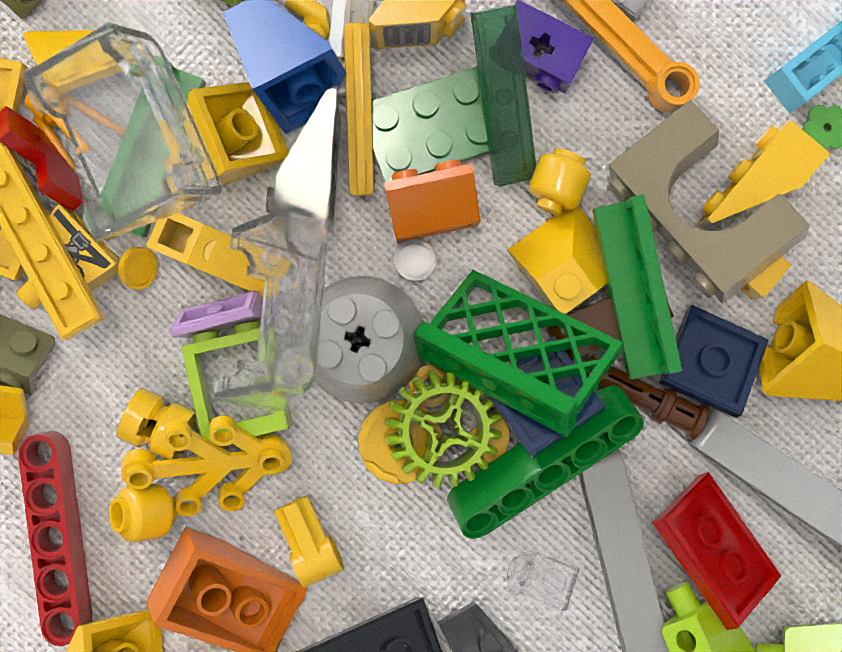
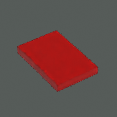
(717, 550)

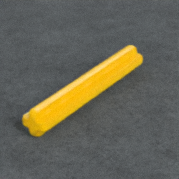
(359, 108)

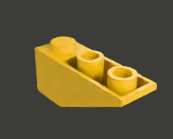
(781, 165)
(202, 249)

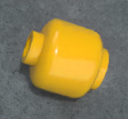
(559, 181)
(142, 513)

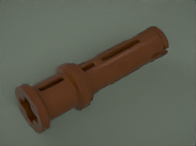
(662, 404)

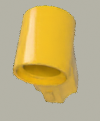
(313, 552)

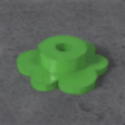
(831, 119)

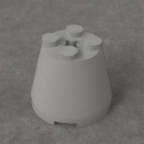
(389, 323)

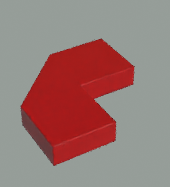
(53, 172)

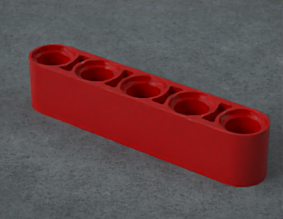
(44, 554)

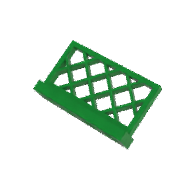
(504, 381)

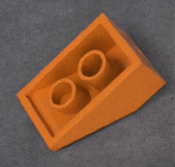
(223, 595)

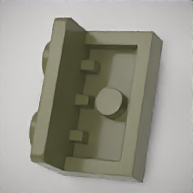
(22, 354)

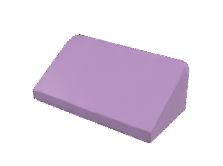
(218, 315)

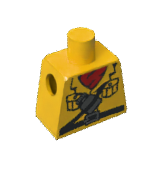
(93, 259)

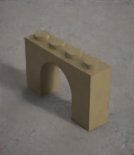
(720, 259)

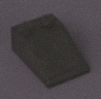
(311, 167)

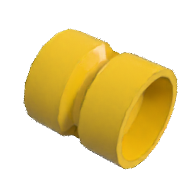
(137, 426)

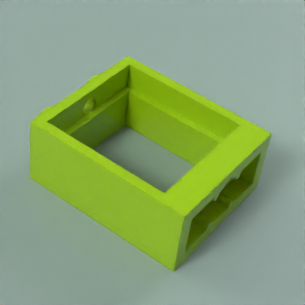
(208, 342)

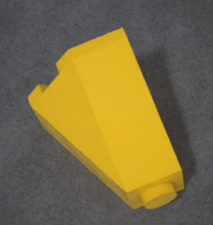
(805, 348)

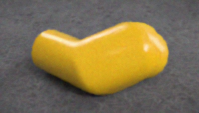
(313, 14)

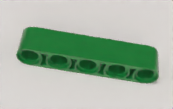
(518, 482)

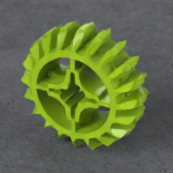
(435, 447)

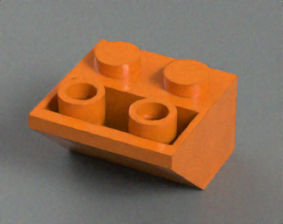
(433, 201)

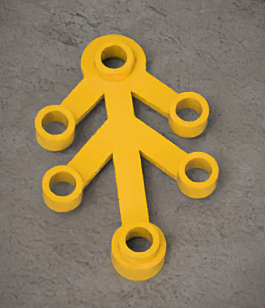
(259, 456)

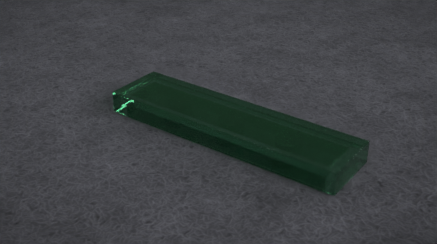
(504, 94)

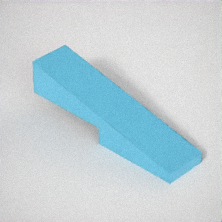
(809, 71)

